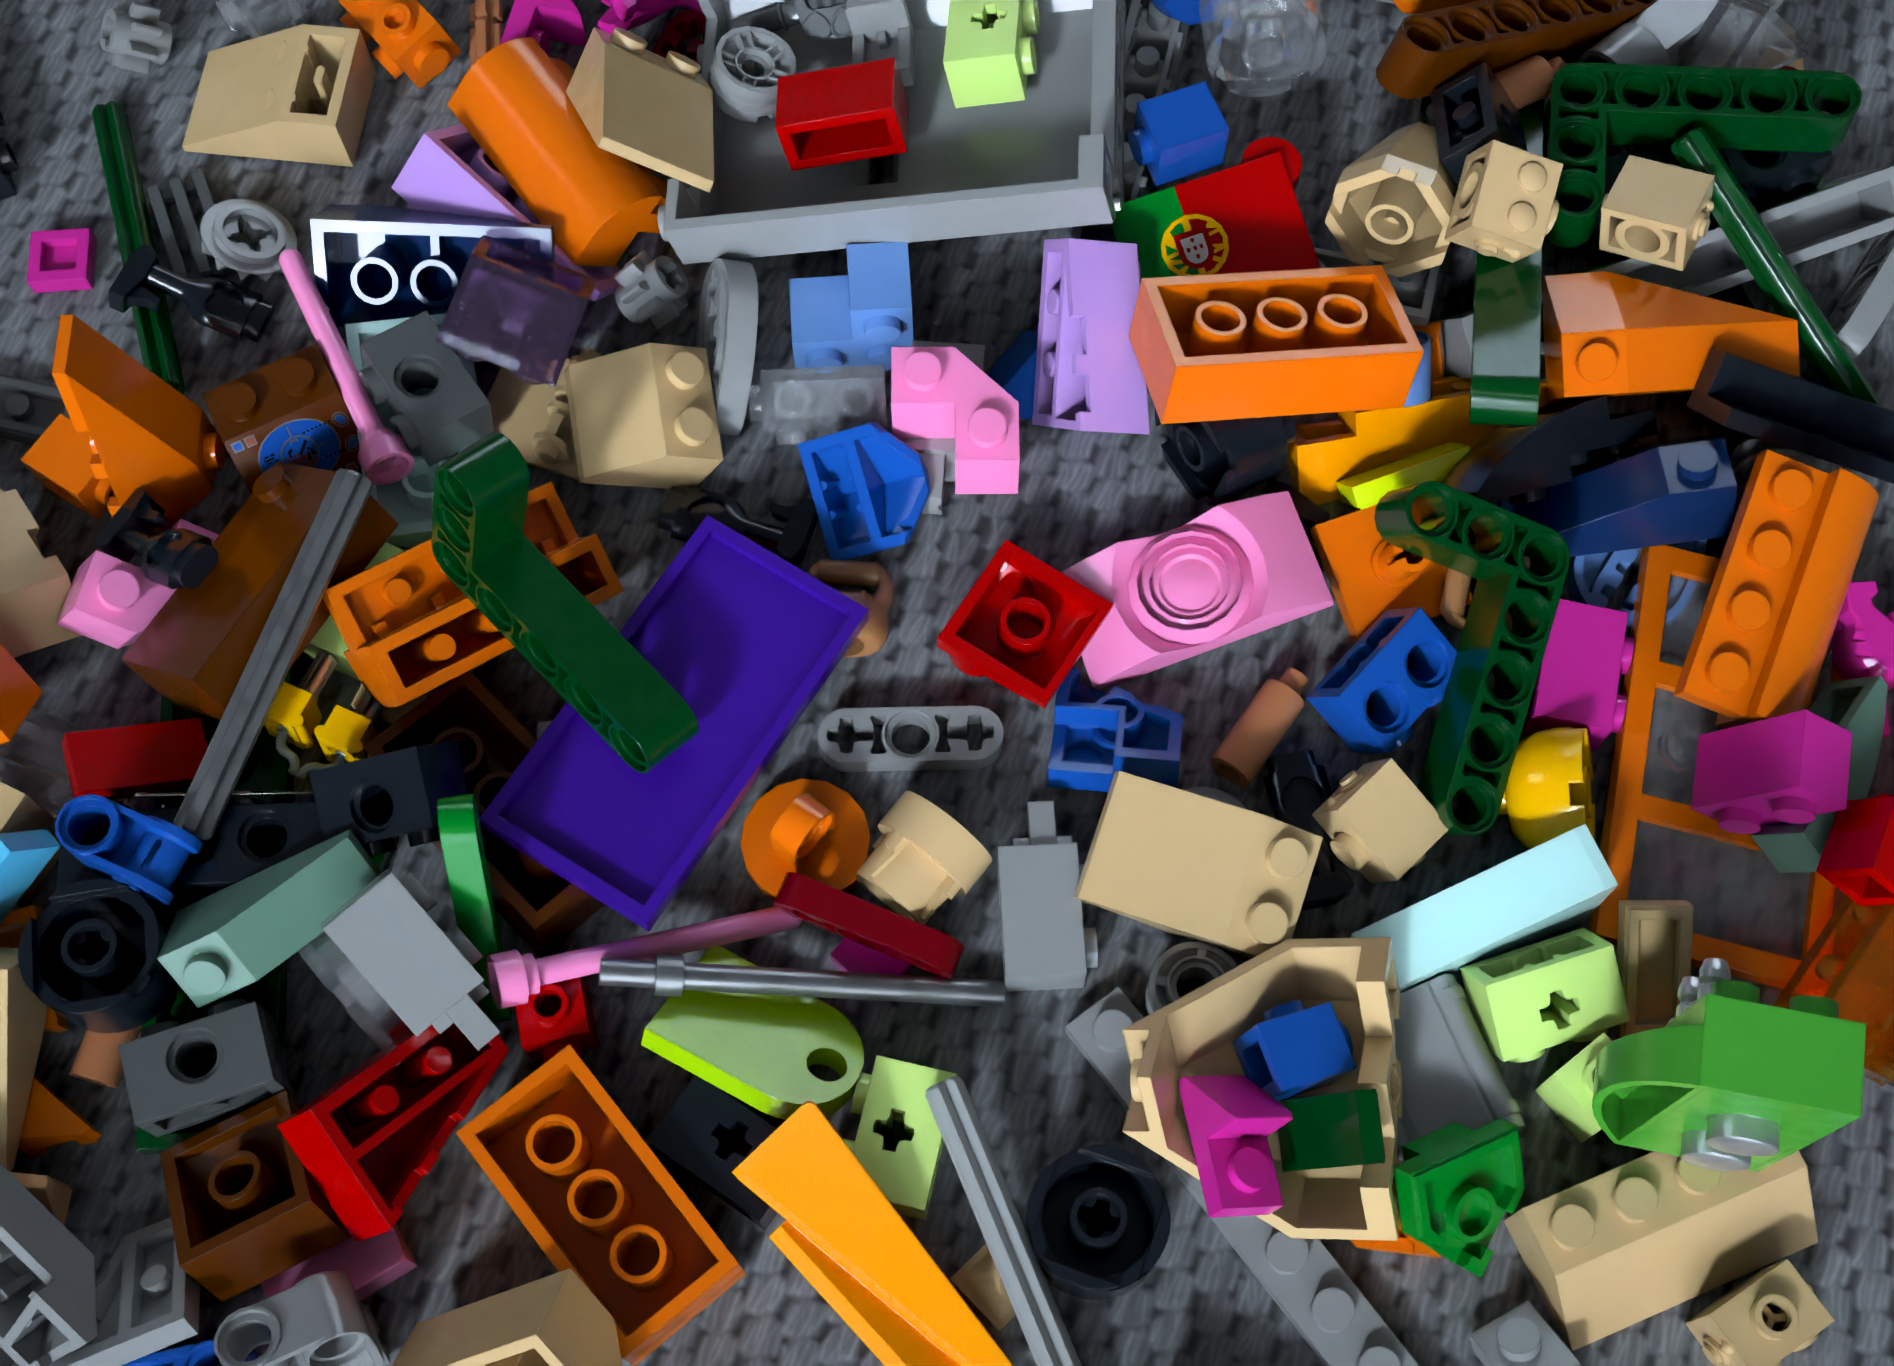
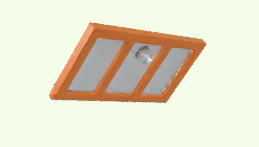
(1650, 833)

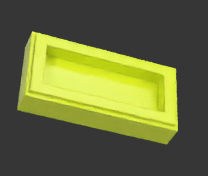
(1431, 464)

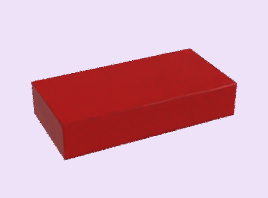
(134, 758)

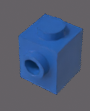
(1179, 133)
(1295, 1050)

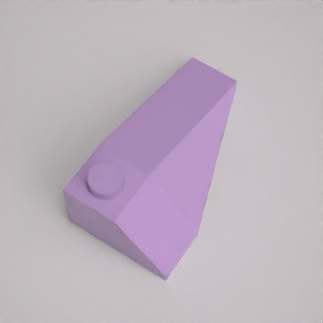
(457, 177)

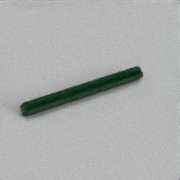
(133, 231)
(1772, 268)

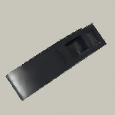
(1528, 459)

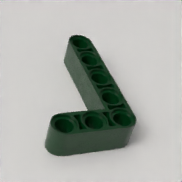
(1668, 100)
(565, 638)
(1485, 641)

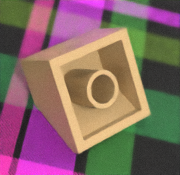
(644, 417)

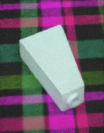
(1498, 909)

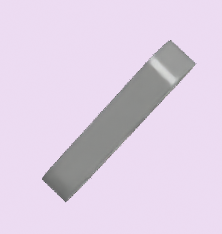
(893, 718)

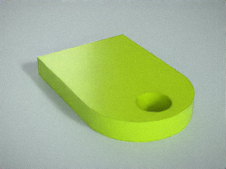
(759, 1044)

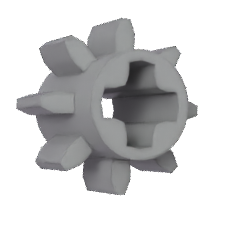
(136, 36)
(651, 290)

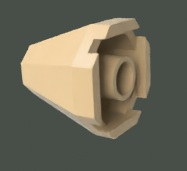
(1395, 203)

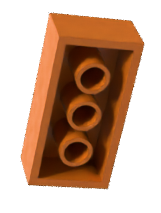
(1273, 343)
(601, 1202)

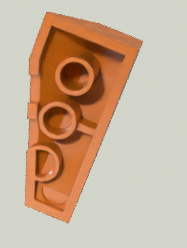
(1648, 338)
(136, 422)

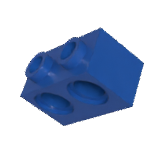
(1379, 669)

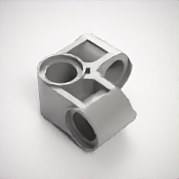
(305, 1325)

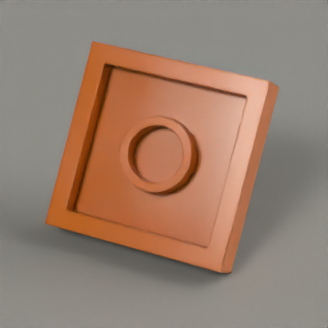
(1373, 574)

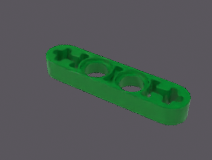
(471, 886)

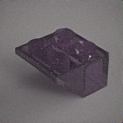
(517, 311)

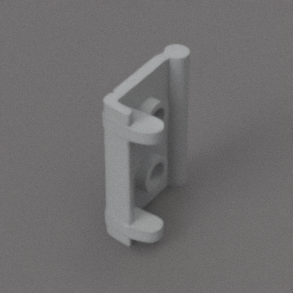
(1446, 1064)

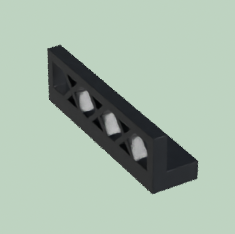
(1796, 414)

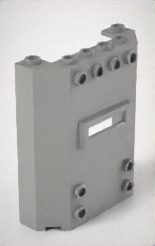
(965, 167)

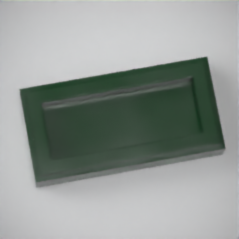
(1332, 1131)

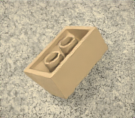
(530, 1325)

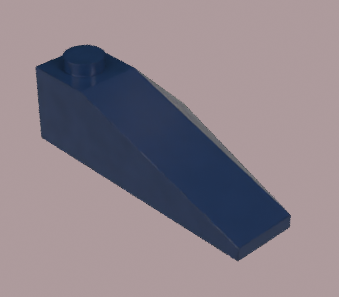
(403, 260)

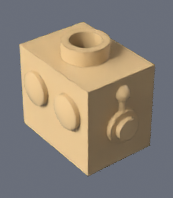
(1504, 202)
(1656, 212)
(1379, 822)
(1761, 1319)

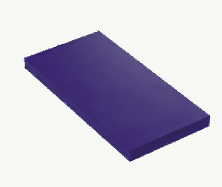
(748, 654)

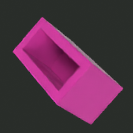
(1582, 672)
(1772, 772)

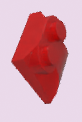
(1023, 625)

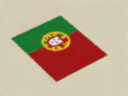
(1220, 224)

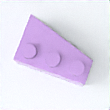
(1084, 353)

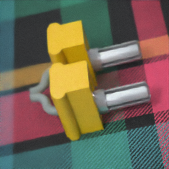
(297, 717)

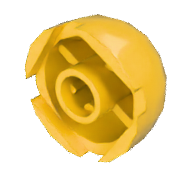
(1550, 786)

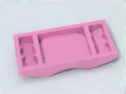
(1200, 586)

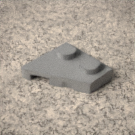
(141, 1301)

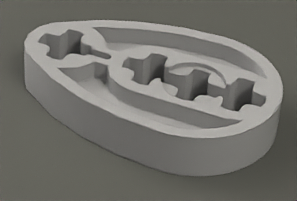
(729, 333)

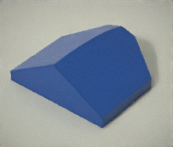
(865, 489)

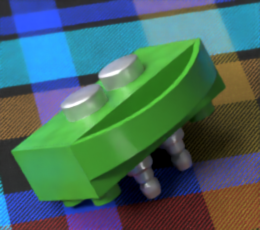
(1732, 1076)

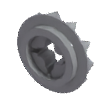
(259, 224)

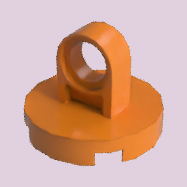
(805, 831)

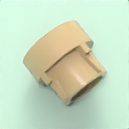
(921, 859)

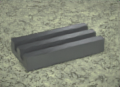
(179, 193)

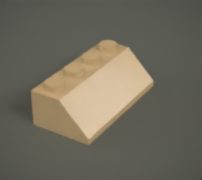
(1657, 1238)

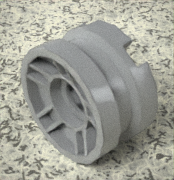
(748, 72)

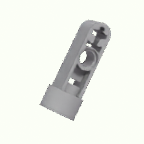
(1657, 34)

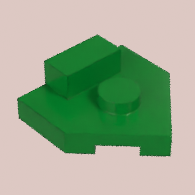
(1459, 1188)

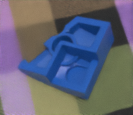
(1111, 734)

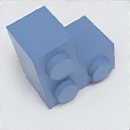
(856, 314)

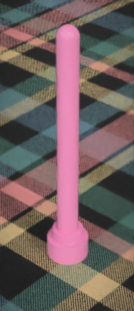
(381, 451)
(518, 976)

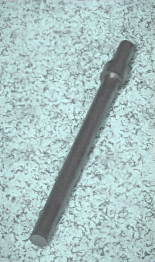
(672, 975)

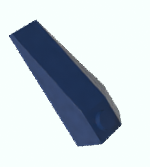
(1641, 498)

